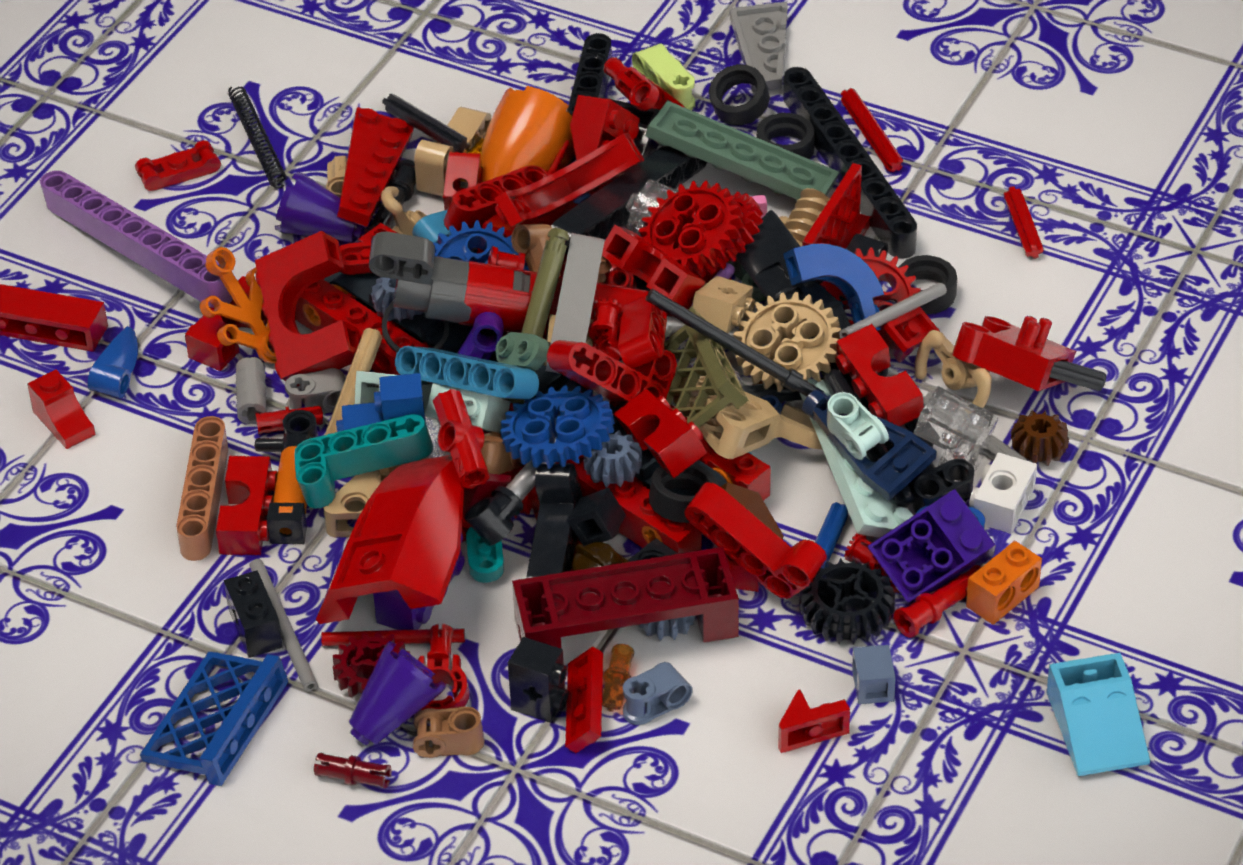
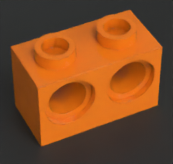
(1003, 582)

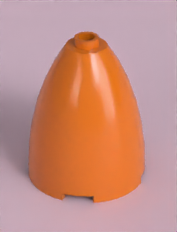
(526, 131)

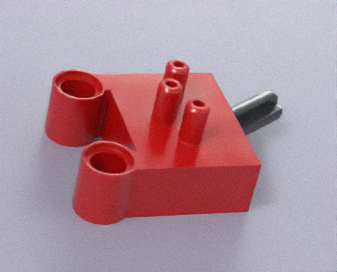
(1023, 354)

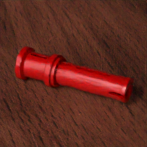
(929, 607)

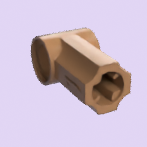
(531, 241)

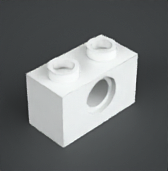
(1004, 491)

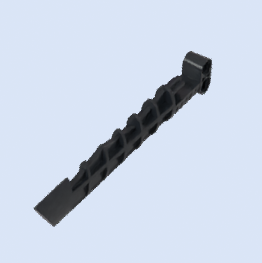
(768, 270)

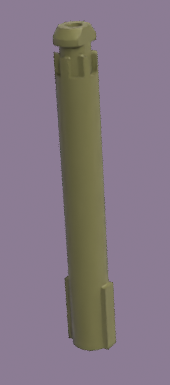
(545, 286)

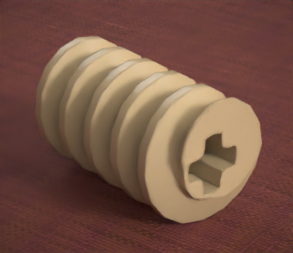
(806, 213)

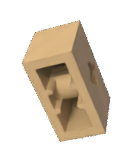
(724, 302)

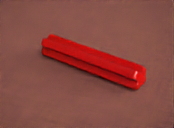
(1023, 222)

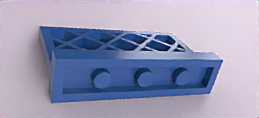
(239, 720)

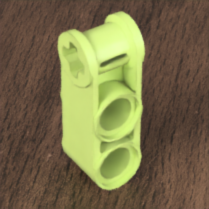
(666, 72)

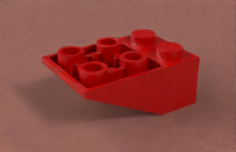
(597, 123)

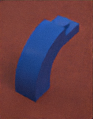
(839, 268)

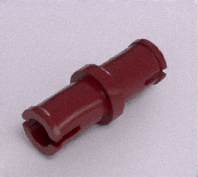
(352, 770)

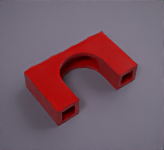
(282, 280)

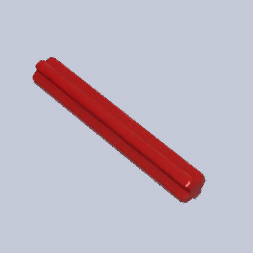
(871, 130)

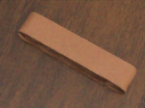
(202, 488)

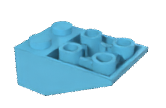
(1097, 713)

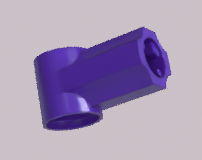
(479, 345)

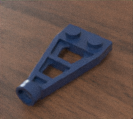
(892, 470)

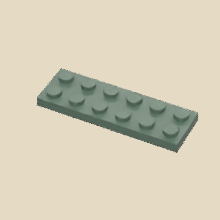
(738, 152)

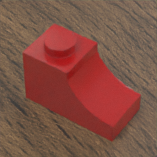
(59, 409)

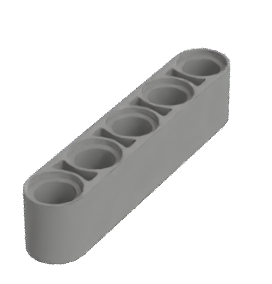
(577, 290)

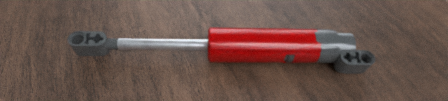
(464, 289)

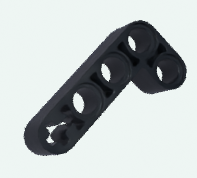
(553, 536)

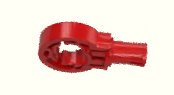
(444, 669)

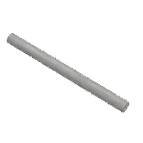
(897, 309)
(287, 633)

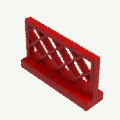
(841, 215)

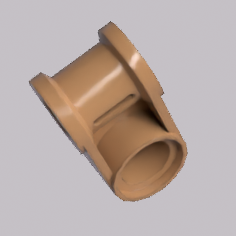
(495, 455)
(450, 730)

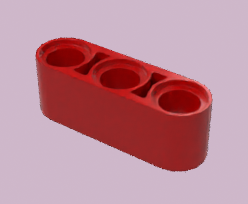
(641, 333)

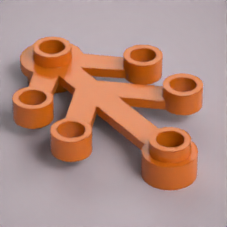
(247, 309)

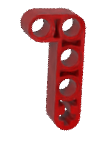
(479, 202)
(609, 376)
(752, 544)

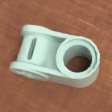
(857, 429)

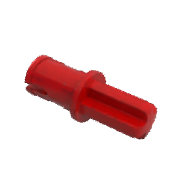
(273, 421)

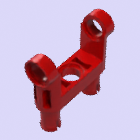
(637, 87)

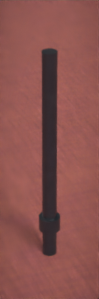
(789, 378)

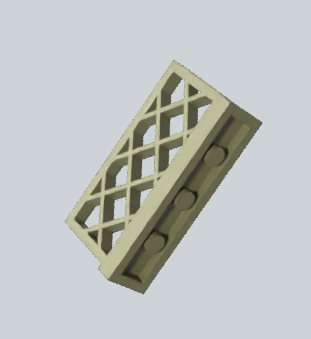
(710, 362)

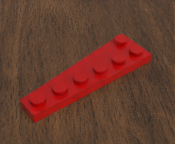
(372, 159)

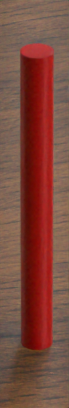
(418, 636)

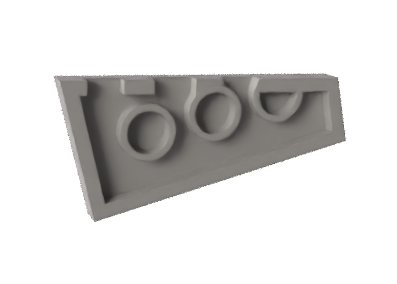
(761, 39)

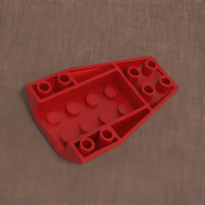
(402, 540)

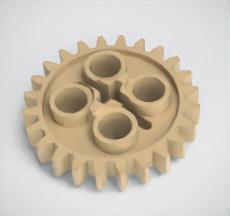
(790, 339)

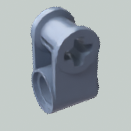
(656, 690)

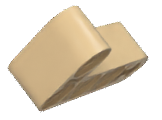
(432, 157)

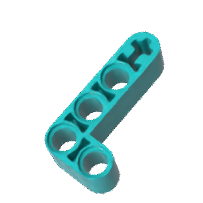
(357, 452)

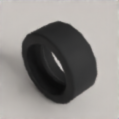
(733, 76)
(789, 125)
(934, 269)
(673, 505)

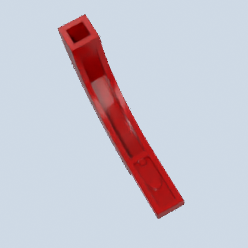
(568, 183)

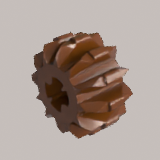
(1040, 437)

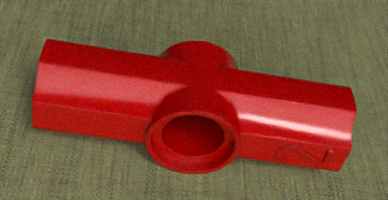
(461, 439)

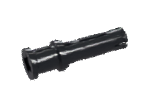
(405, 181)

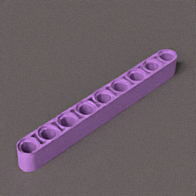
(131, 236)

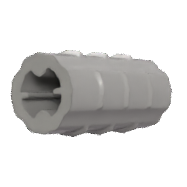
(250, 389)

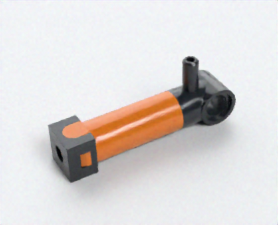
(288, 510)

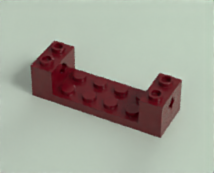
(630, 596)

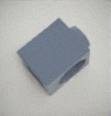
(873, 674)

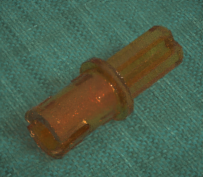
(616, 676)

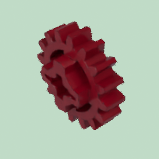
(362, 657)

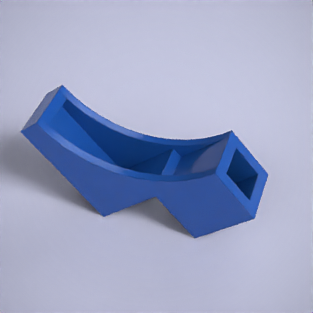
(397, 397)

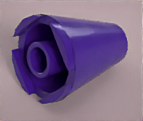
(313, 209)
(392, 695)

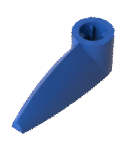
(114, 366)

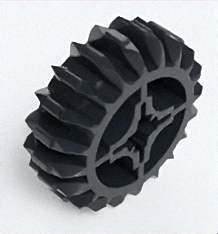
(848, 601)

